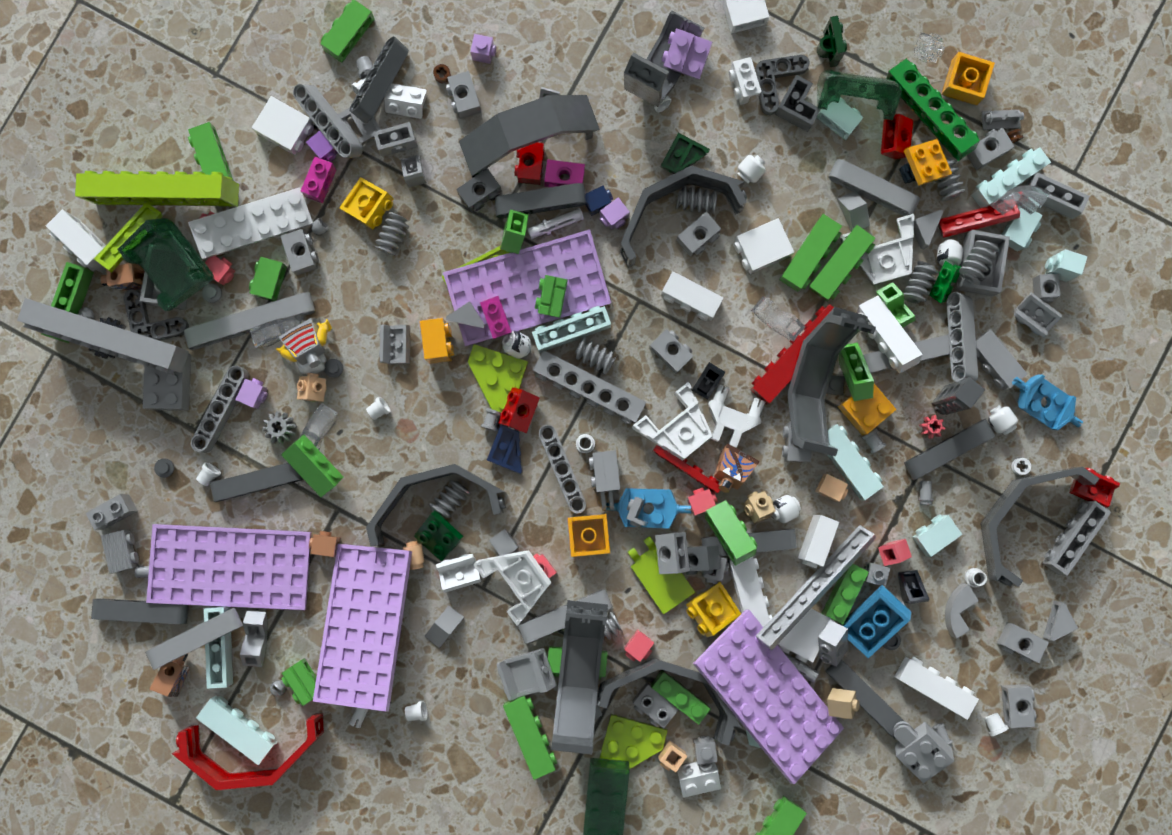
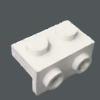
(744, 79)
(405, 100)
(458, 572)
(698, 778)

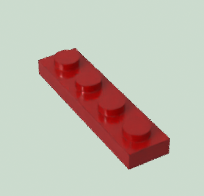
(975, 220)
(694, 472)

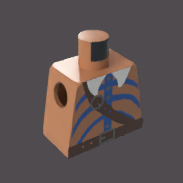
(124, 277)
(733, 468)
(169, 683)

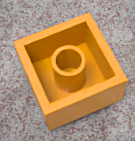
(968, 78)
(436, 341)
(867, 413)
(588, 535)

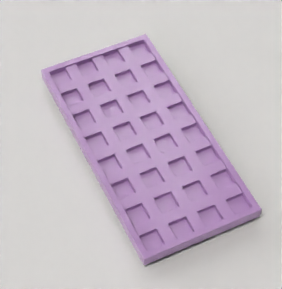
(517, 282)
(228, 567)
(362, 627)
(768, 697)

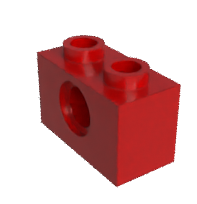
(896, 136)
(533, 173)
(527, 405)

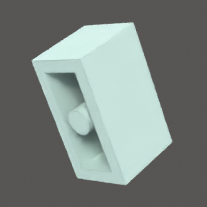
(840, 118)
(1022, 229)
(1066, 264)
(936, 535)

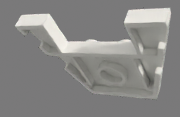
(891, 258)
(684, 432)
(523, 577)

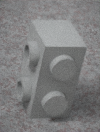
(654, 705)

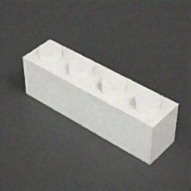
(890, 335)
(749, 589)
(937, 688)

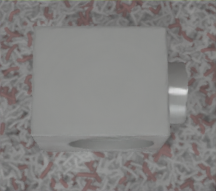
(1051, 282)
(504, 543)
(877, 574)

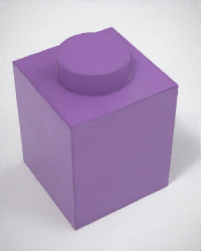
(322, 147)

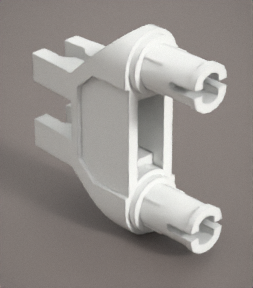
(732, 419)

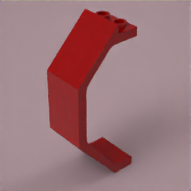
(217, 777)

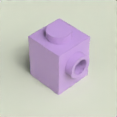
(482, 48)
(614, 214)
(252, 393)

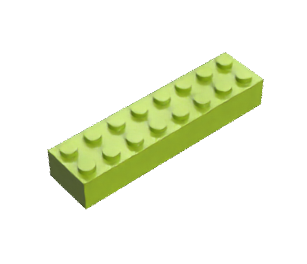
(157, 188)

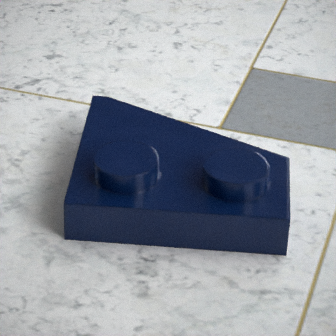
(506, 449)

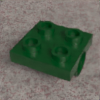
(833, 38)
(438, 536)

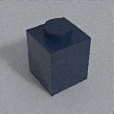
(598, 199)

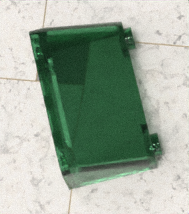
(837, 83)
(167, 261)

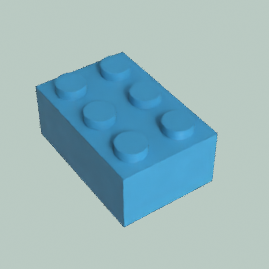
(876, 621)

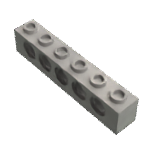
(600, 386)

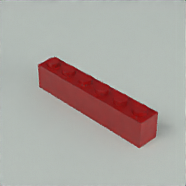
(781, 372)

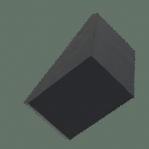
(708, 380)
(912, 587)

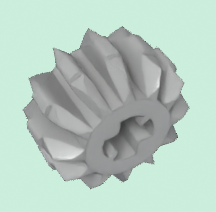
(283, 421)

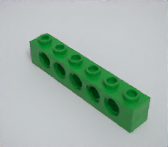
(933, 118)

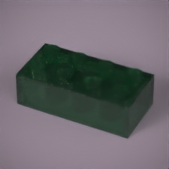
(606, 797)

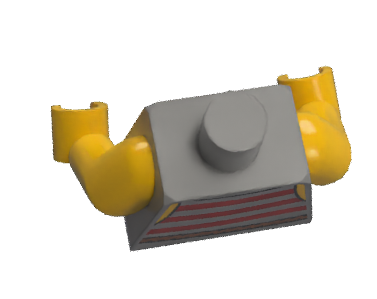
(305, 342)

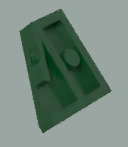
(683, 153)

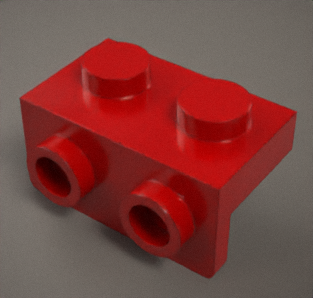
(1100, 492)

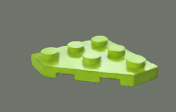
(496, 374)
(631, 740)

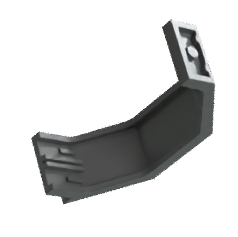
(648, 76)
(526, 126)
(691, 175)
(814, 374)
(989, 524)
(374, 527)
(579, 677)
(725, 726)

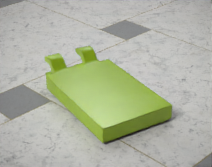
(665, 589)

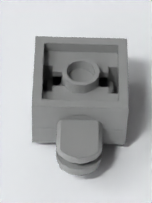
(605, 474)
(921, 750)

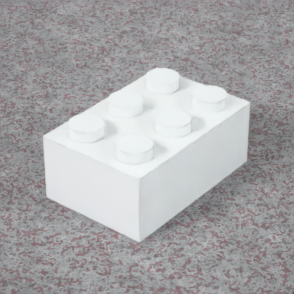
(77, 239)

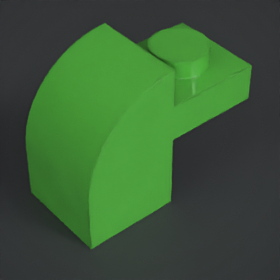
(894, 300)

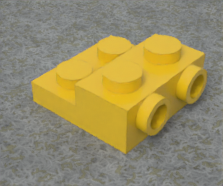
(367, 203)
(712, 610)

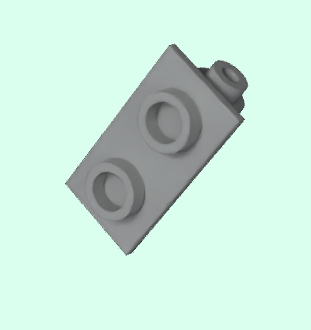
(1001, 119)

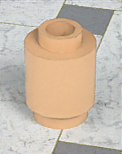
(417, 554)

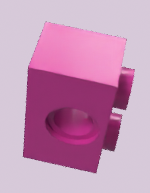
(556, 168)
(318, 180)
(495, 317)

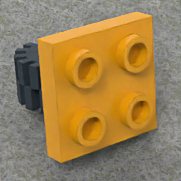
(925, 163)

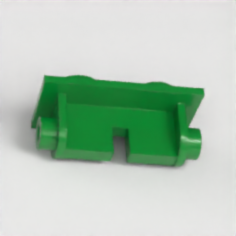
(942, 286)

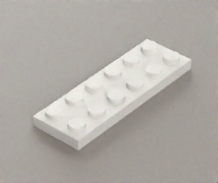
(250, 223)

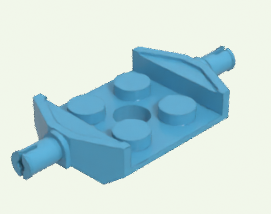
(1059, 406)
(664, 507)

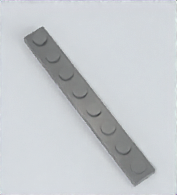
(815, 587)

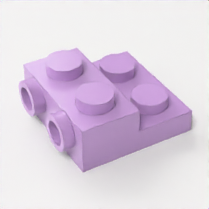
(686, 53)

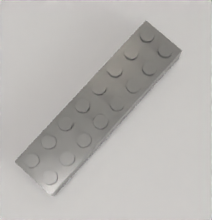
(102, 337)

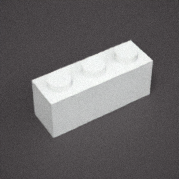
(691, 296)

